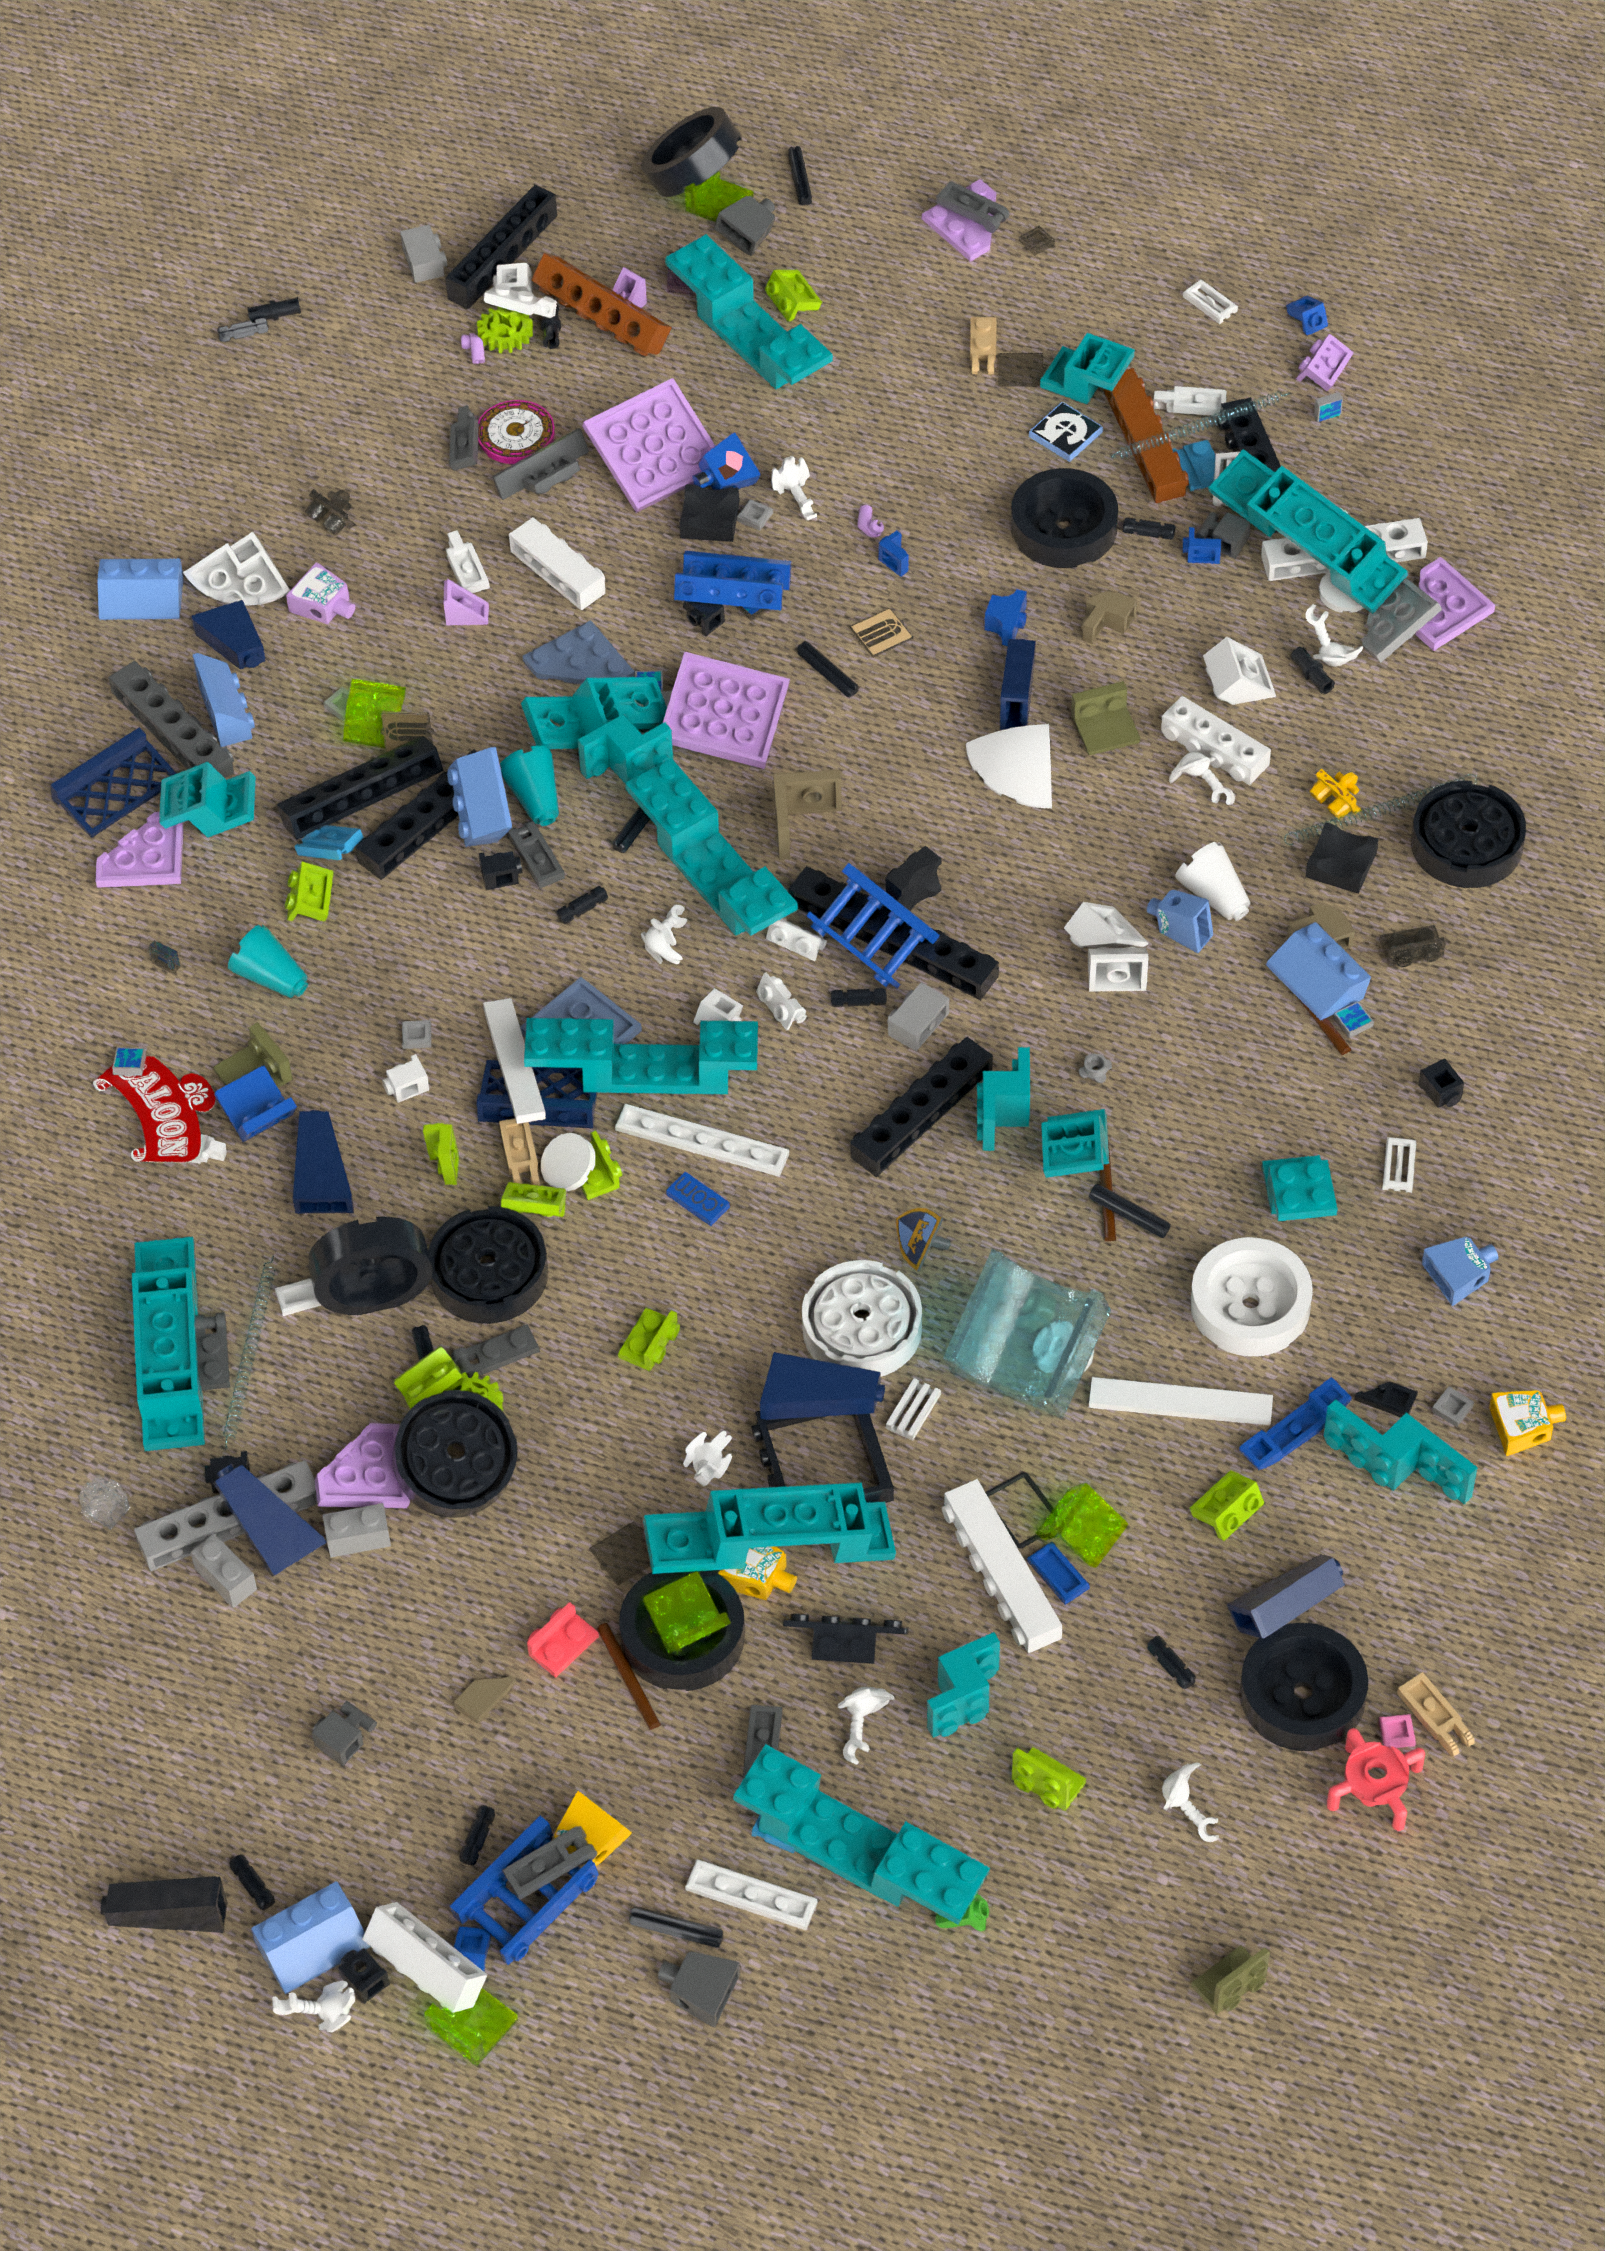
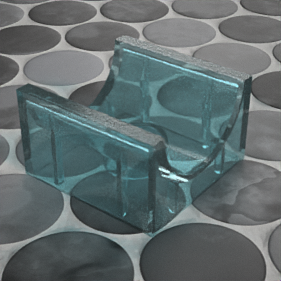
(1026, 1335)

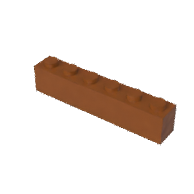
(1138, 422)

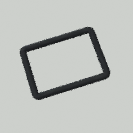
(1022, 1475)

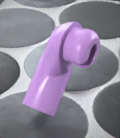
(477, 347)
(865, 523)

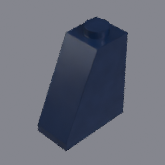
(231, 634)

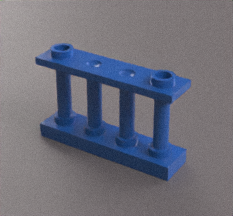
(732, 580)
(877, 899)
(493, 1884)

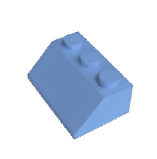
(139, 589)
(223, 701)
(480, 797)
(1319, 971)
(309, 1937)

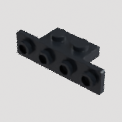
(844, 1641)

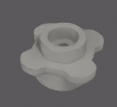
(1098, 1061)

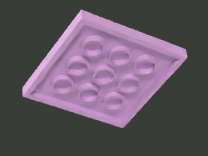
(650, 443)
(725, 709)

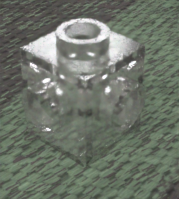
(103, 1501)

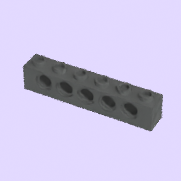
(168, 719)

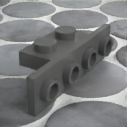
(544, 467)

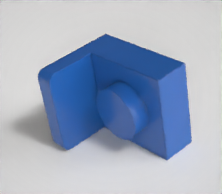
(1310, 313)
(1201, 550)
(892, 554)
(473, 1944)

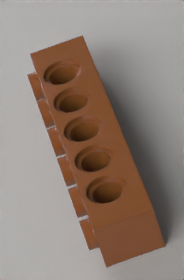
(652, 330)

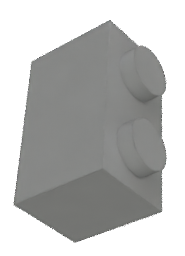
(423, 253)
(918, 1016)
(356, 1530)
(223, 1570)

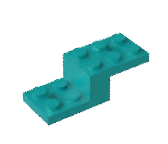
(591, 707)
(1399, 1452)

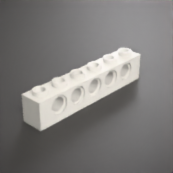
(1284, 560)

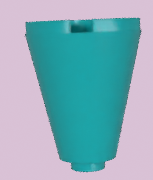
(533, 783)
(268, 963)

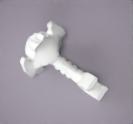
(789, 478)
(1330, 652)
(1196, 765)
(660, 936)
(708, 1457)
(859, 1704)
(1176, 1794)
(331, 2005)

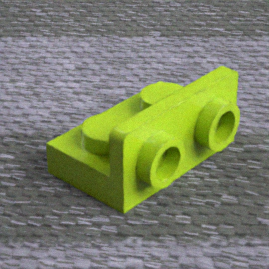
(791, 293)
(309, 892)
(443, 1147)
(605, 1173)
(534, 1199)
(648, 1339)
(428, 1377)
(1228, 1504)

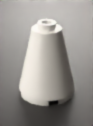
(1215, 879)

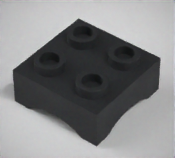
(709, 513)
(1342, 858)
(914, 878)

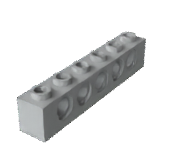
(210, 1510)

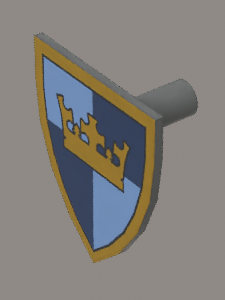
(918, 1233)

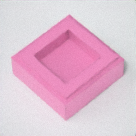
(1397, 1731)

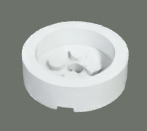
(1257, 1271)
(880, 1341)

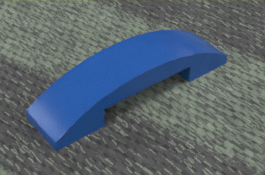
(1295, 1429)

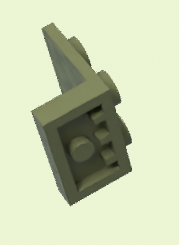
(1104, 718)
(260, 1052)
(1231, 1978)

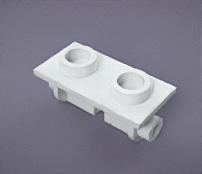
(795, 938)
(776, 996)

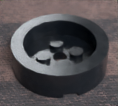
(691, 151)
(1062, 497)
(1461, 855)
(369, 1266)
(495, 1289)
(459, 1484)
(1311, 1658)
(694, 1664)

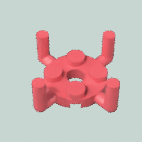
(1372, 1790)

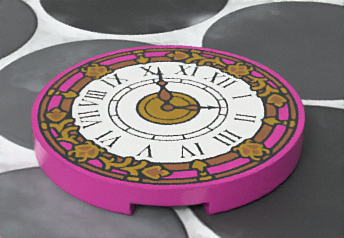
(515, 430)

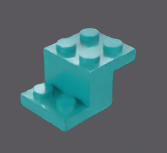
(1090, 366)
(624, 749)
(207, 799)
(1004, 1099)
(1075, 1143)
(1299, 1188)
(963, 1685)

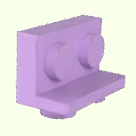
(1326, 362)

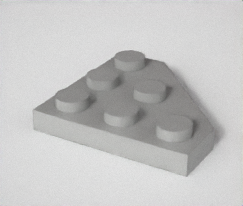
(1398, 619)

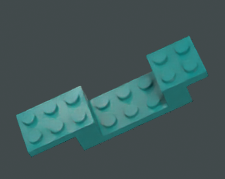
(729, 309)
(1312, 523)
(692, 841)
(642, 1066)
(166, 1344)
(770, 1519)
(855, 1845)

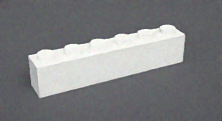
(1002, 1566)

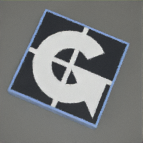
(1065, 431)

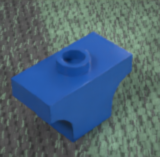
(1006, 615)

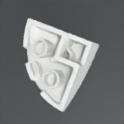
(239, 574)
(1015, 763)

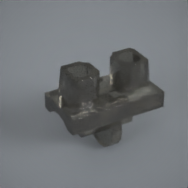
(338, 518)

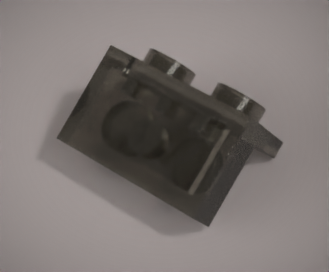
(1412, 946)

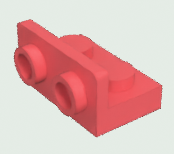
(561, 1640)

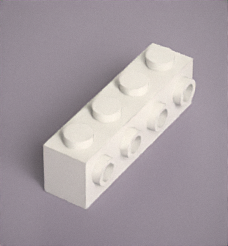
(557, 563)
(1213, 737)
(424, 1957)

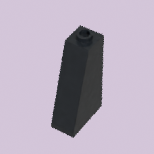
(167, 1904)

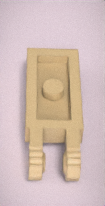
(983, 342)
(519, 1150)
(1435, 1712)

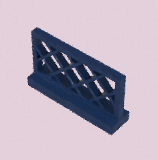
(98, 768)
(558, 1112)

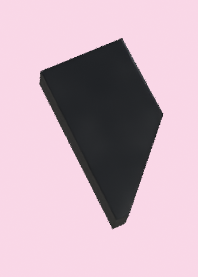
(1389, 1398)

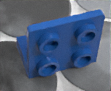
(254, 1103)

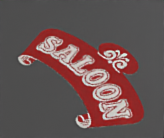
(164, 1109)

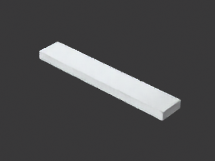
(510, 1053)
(702, 1140)
(1181, 1401)

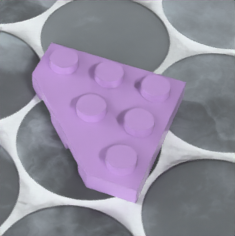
(962, 233)
(1460, 600)
(143, 857)
(363, 1472)

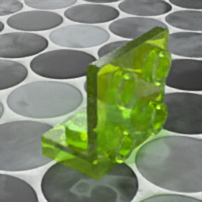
(713, 197)
(364, 709)
(1084, 1524)
(684, 1612)
(472, 2030)

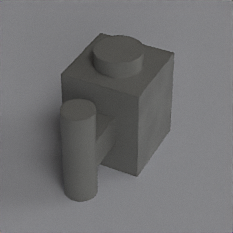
(1232, 531)
(340, 1736)

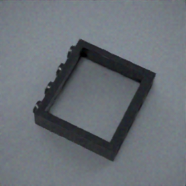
(884, 1487)

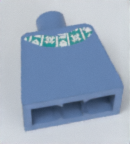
(1183, 918)
(1459, 1267)

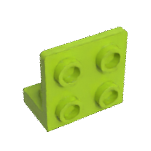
(1046, 1777)

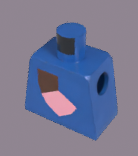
(727, 466)

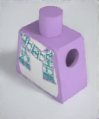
(320, 596)

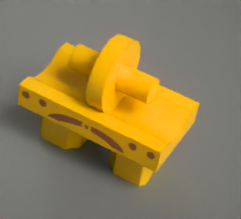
(1344, 800)

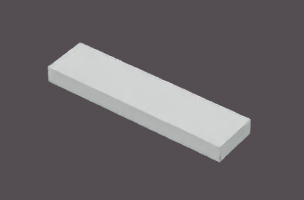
(751, 1894)

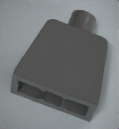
(746, 223)
(701, 1984)

